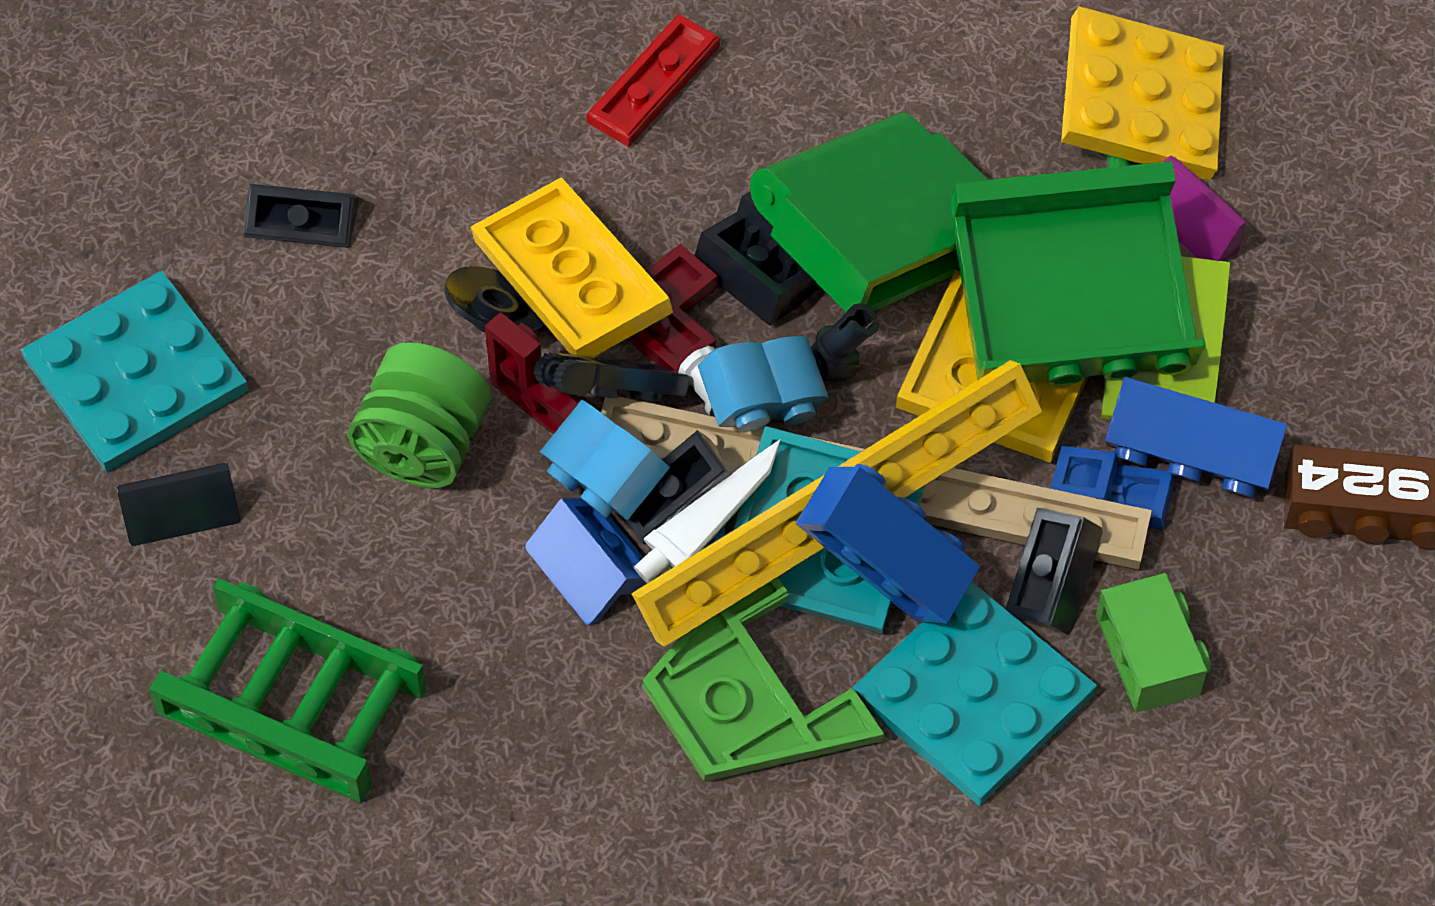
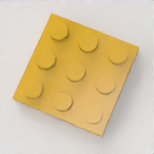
(1142, 92)
(948, 366)

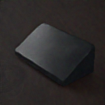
(300, 215)
(693, 471)
(178, 504)
(1054, 570)

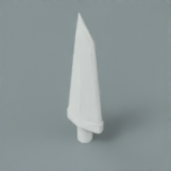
(703, 519)

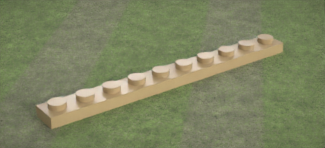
(951, 501)

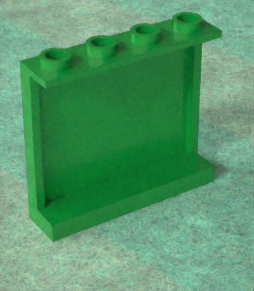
(1075, 274)

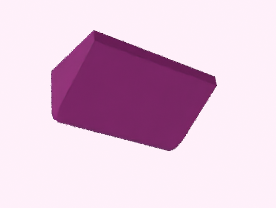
(1202, 218)

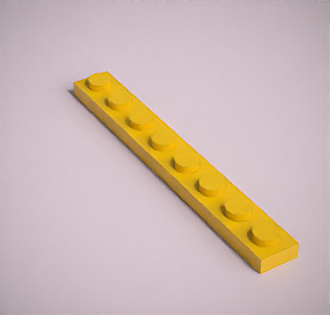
(774, 542)

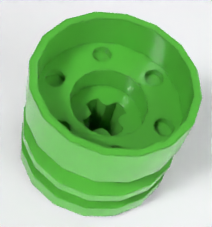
(420, 415)

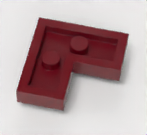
(677, 335)
(511, 361)

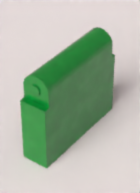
(868, 210)

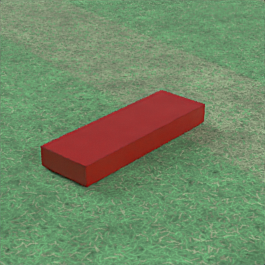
(653, 80)

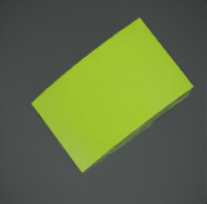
(1207, 296)

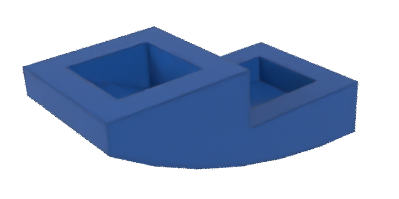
(1100, 477)

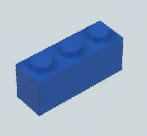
(1195, 437)
(888, 543)

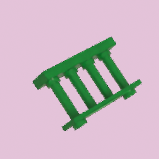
(288, 743)

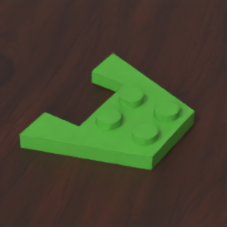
(733, 707)

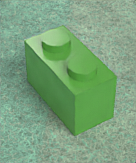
(1152, 642)

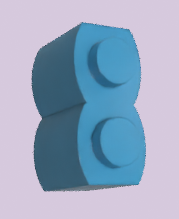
(763, 383)
(604, 461)

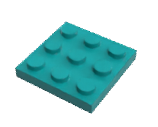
(134, 371)
(821, 582)
(974, 694)

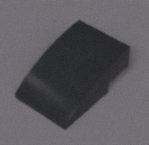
(754, 264)

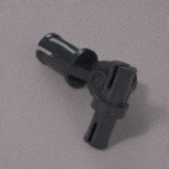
(837, 343)

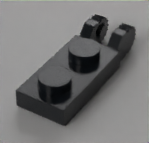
(608, 376)

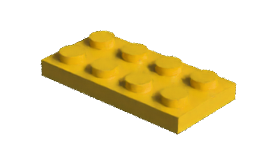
(571, 270)

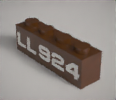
(1360, 495)

